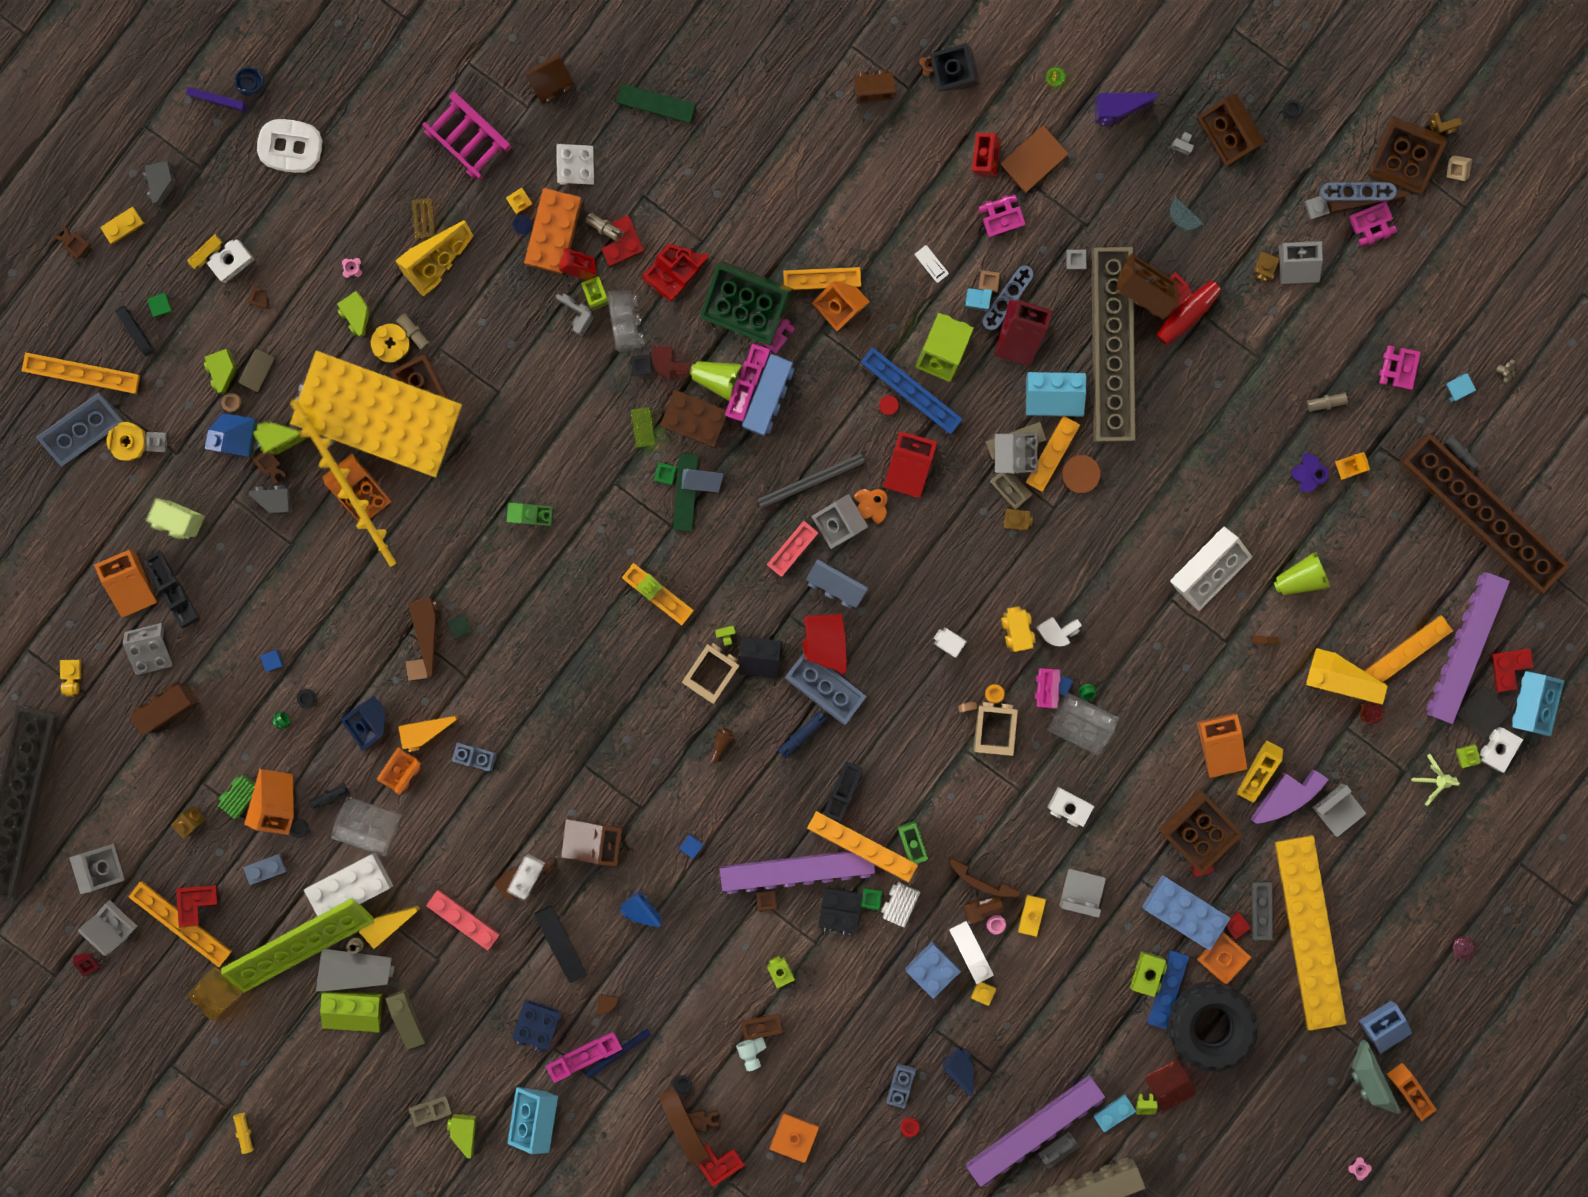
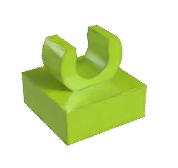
(649, 587)
(725, 633)
(1468, 756)
(1146, 1107)

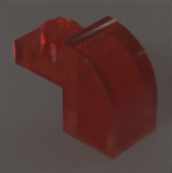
(663, 362)

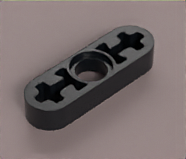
(135, 330)

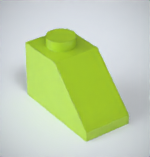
(463, 1132)

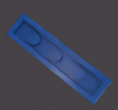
(1170, 986)

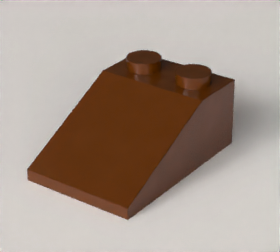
(550, 79)

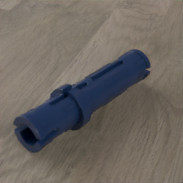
(799, 737)

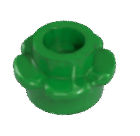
(1087, 692)
(281, 720)

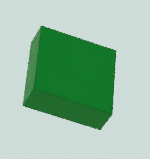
(159, 305)
(665, 473)
(871, 898)

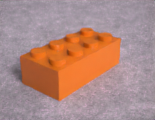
(552, 230)

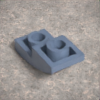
(474, 756)
(900, 1085)

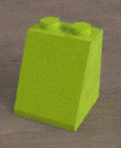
(944, 347)

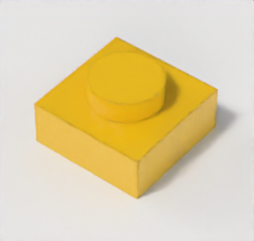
(983, 993)

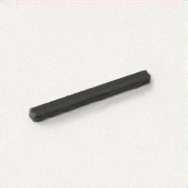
(811, 480)

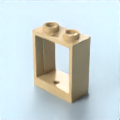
(716, 650)
(995, 749)

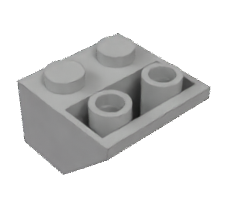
(1300, 262)
(1016, 453)

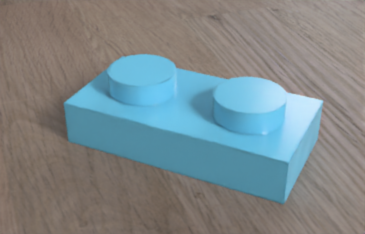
(1114, 1113)

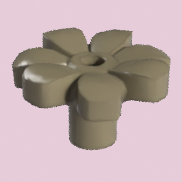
(1507, 370)

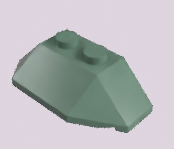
(1372, 1079)

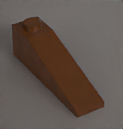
(1338, 206)
(425, 623)

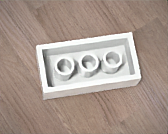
(359, 880)

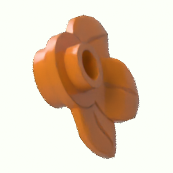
(869, 507)

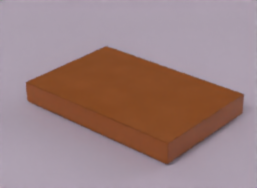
(1034, 159)

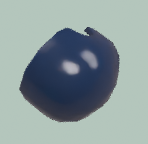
(249, 81)

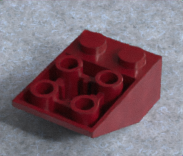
(1022, 331)

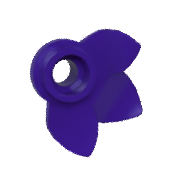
(1307, 473)

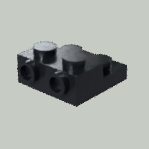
(840, 911)

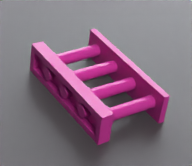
(470, 118)

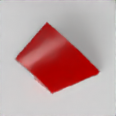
(673, 270)
(825, 641)

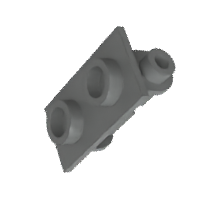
(1058, 1150)

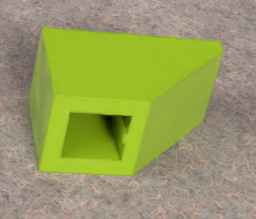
(356, 312)
(222, 369)

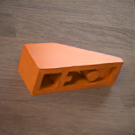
(1411, 1091)

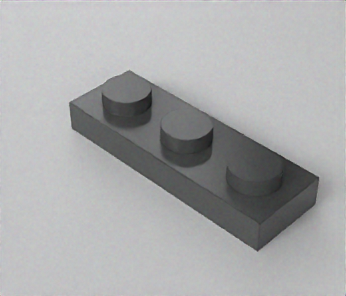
(1262, 911)

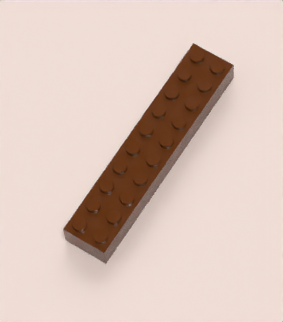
(1484, 514)

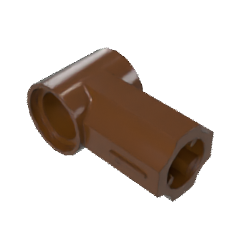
(978, 910)

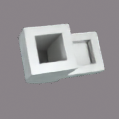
(1054, 634)

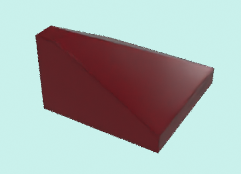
(85, 963)

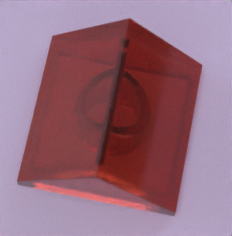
(1170, 1085)

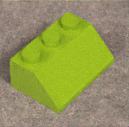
(277, 438)
(351, 1010)

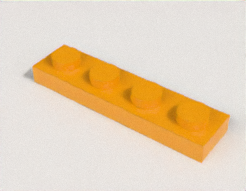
(821, 278)
(1053, 453)
(663, 599)

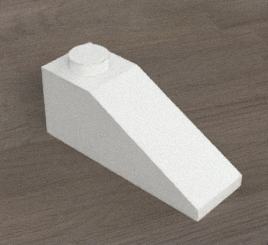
(971, 952)

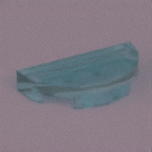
(1183, 216)

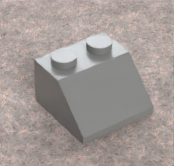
(839, 521)
(97, 868)

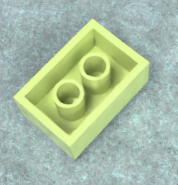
(175, 518)

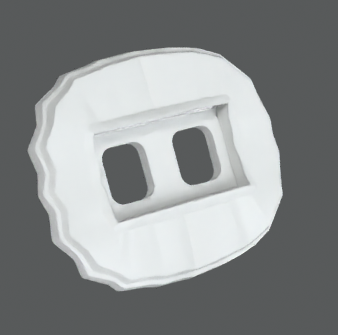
(292, 132)

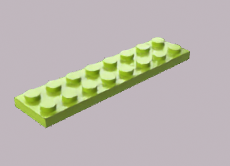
(297, 945)

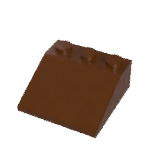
(1407, 155)
(1200, 832)

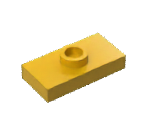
(1031, 915)

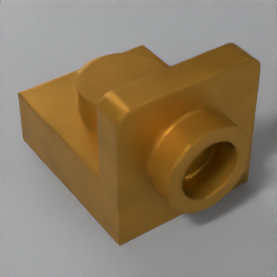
(1265, 267)
(1017, 519)

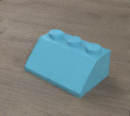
(1055, 394)
(1537, 703)
(532, 1120)

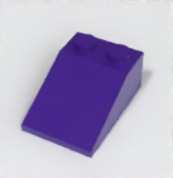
(1116, 106)

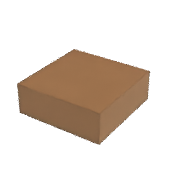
(989, 281)
(416, 669)

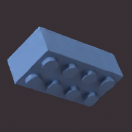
(767, 395)
(1186, 912)

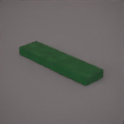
(655, 103)
(684, 497)

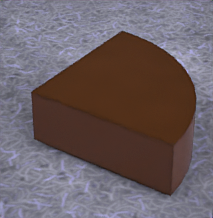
(258, 298)
(1265, 640)
(606, 1003)

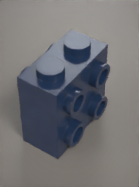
(536, 1025)

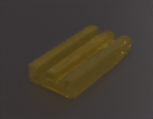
(423, 217)

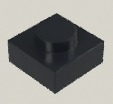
(641, 365)

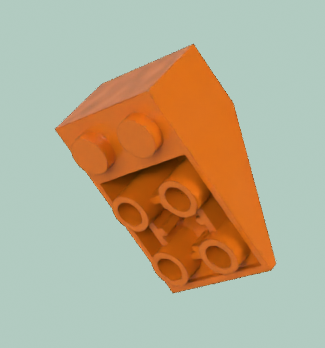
(362, 485)
(126, 582)
(1222, 744)
(271, 802)

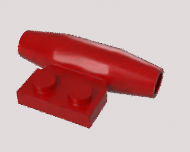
(1189, 308)

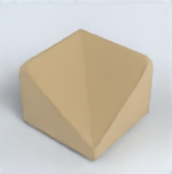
(1459, 168)

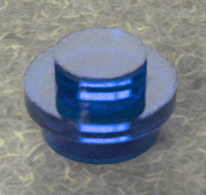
(522, 224)

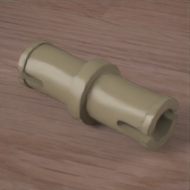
(604, 227)
(413, 332)
(1327, 402)
(352, 945)

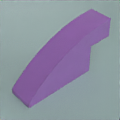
(1288, 796)

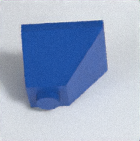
(231, 435)
(640, 910)

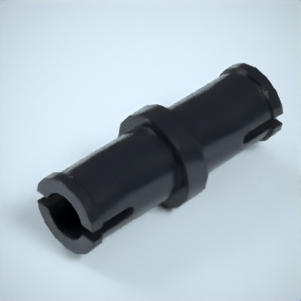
(329, 797)

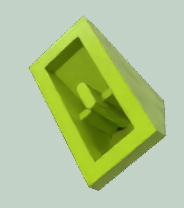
(595, 293)

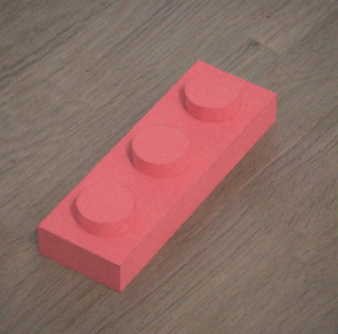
(792, 548)

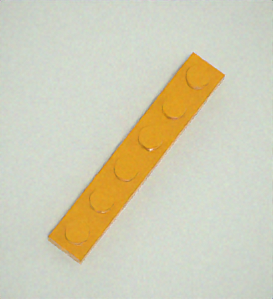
(80, 373)
(1410, 649)
(862, 847)
(168, 915)

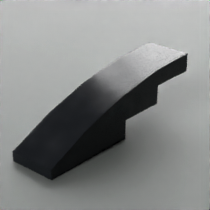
(171, 589)
(842, 792)
(560, 943)

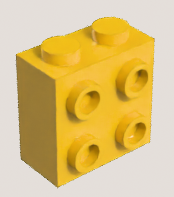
(1017, 626)

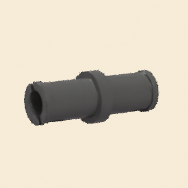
(1461, 453)

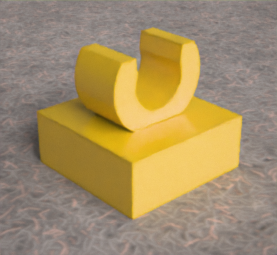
(519, 201)

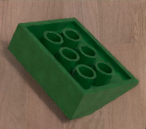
(745, 302)

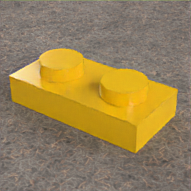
(122, 225)
(199, 257)

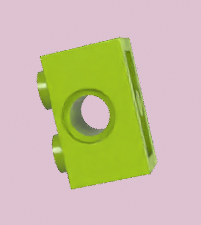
(1148, 962)

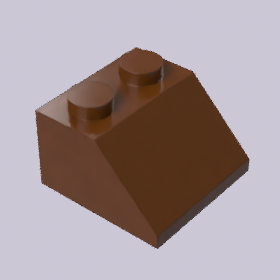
(874, 87)

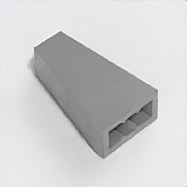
(347, 970)

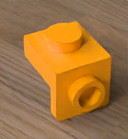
(1352, 465)

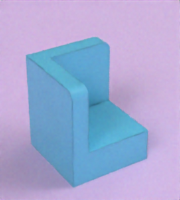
(978, 299)
(1460, 387)

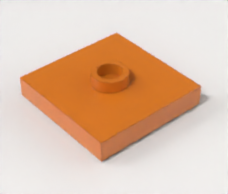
(1224, 958)
(794, 1137)

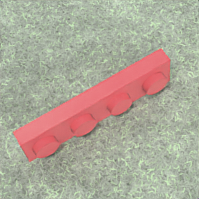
(462, 920)

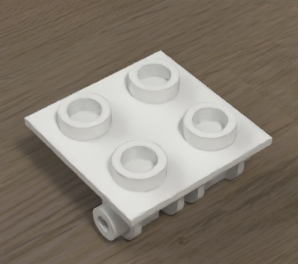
(575, 164)

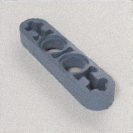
(1357, 191)
(1005, 296)

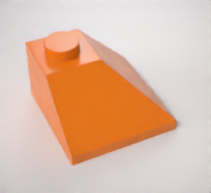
(840, 303)

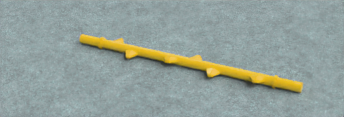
(341, 475)

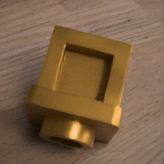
(1447, 127)
(187, 822)

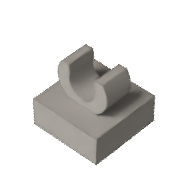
(1183, 145)
(156, 442)

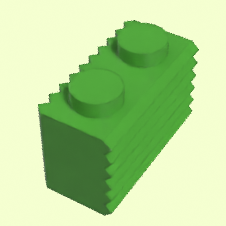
(238, 798)
(913, 842)

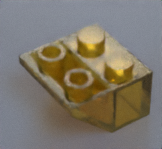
(214, 994)

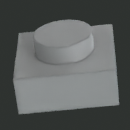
(1316, 207)
(1075, 259)

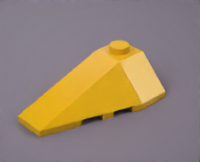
(430, 259)
(1340, 676)

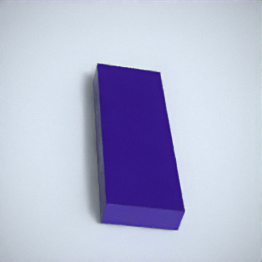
(216, 99)

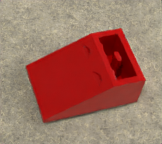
(909, 464)

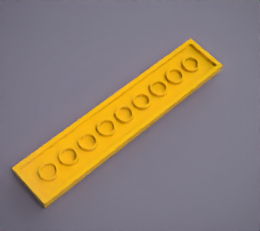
(1310, 932)

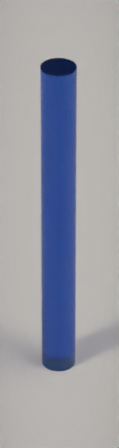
(626, 1047)

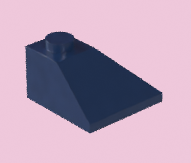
(366, 722)
(960, 1068)

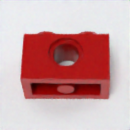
(986, 154)

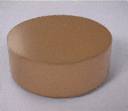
(231, 402)
(967, 707)

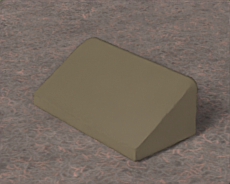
(256, 370)
(1011, 488)

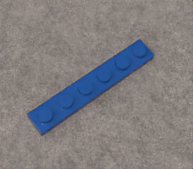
(911, 390)

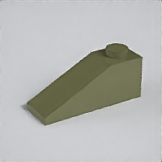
(405, 1019)

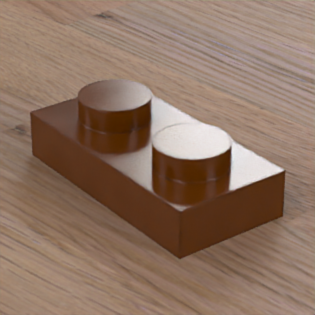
(761, 1026)

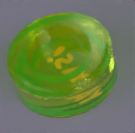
(1055, 76)

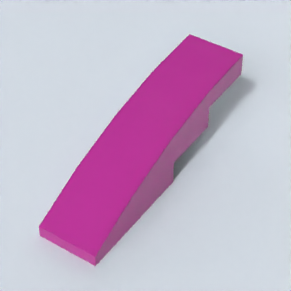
(748, 382)

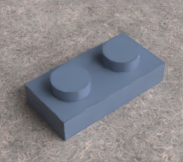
(265, 869)

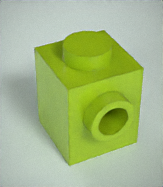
(780, 971)

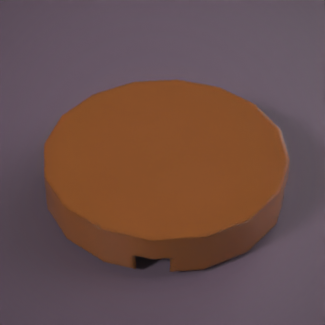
(1081, 474)

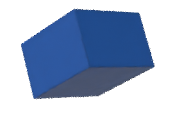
(272, 660)
(1064, 685)
(691, 846)

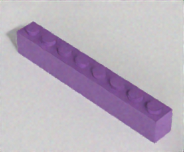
(1467, 648)
(794, 870)
(1035, 1130)

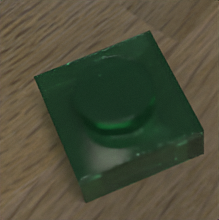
(459, 626)

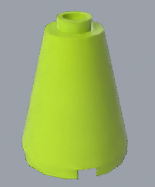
(716, 376)
(1303, 577)

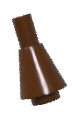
(723, 739)

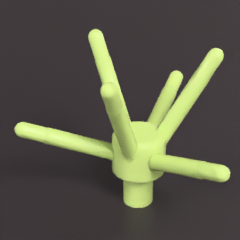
(1442, 781)

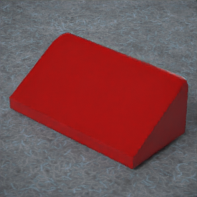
(577, 264)

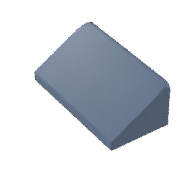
(701, 480)

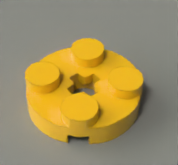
(382, 335)
(134, 449)

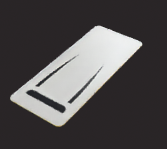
(931, 263)

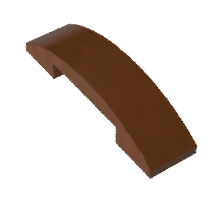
(1003, 890)
(683, 1127)

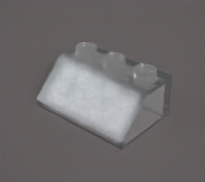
(625, 320)
(1083, 724)
(366, 826)

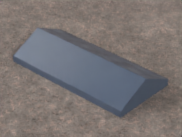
(79, 429)
(826, 688)

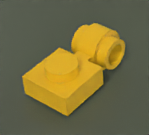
(70, 670)

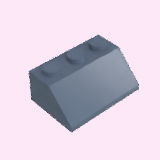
(836, 584)

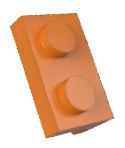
(399, 771)

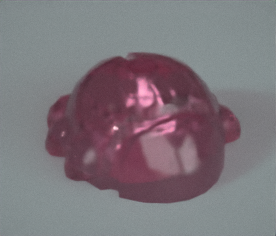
(1460, 944)

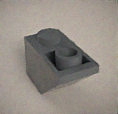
(160, 181)
(274, 500)

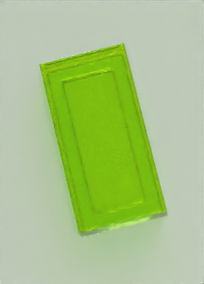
(643, 427)

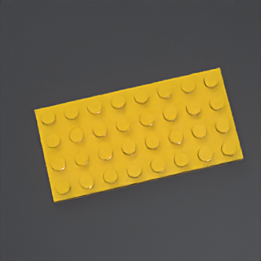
(377, 413)

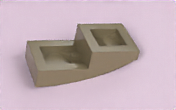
(430, 1110)

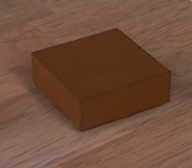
(766, 900)

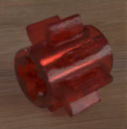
(1371, 712)

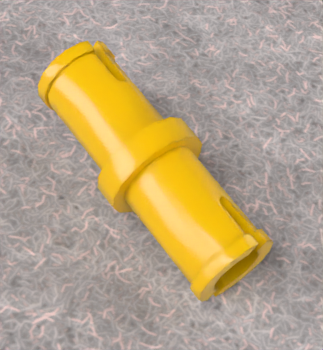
(243, 1133)

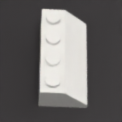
(1211, 568)

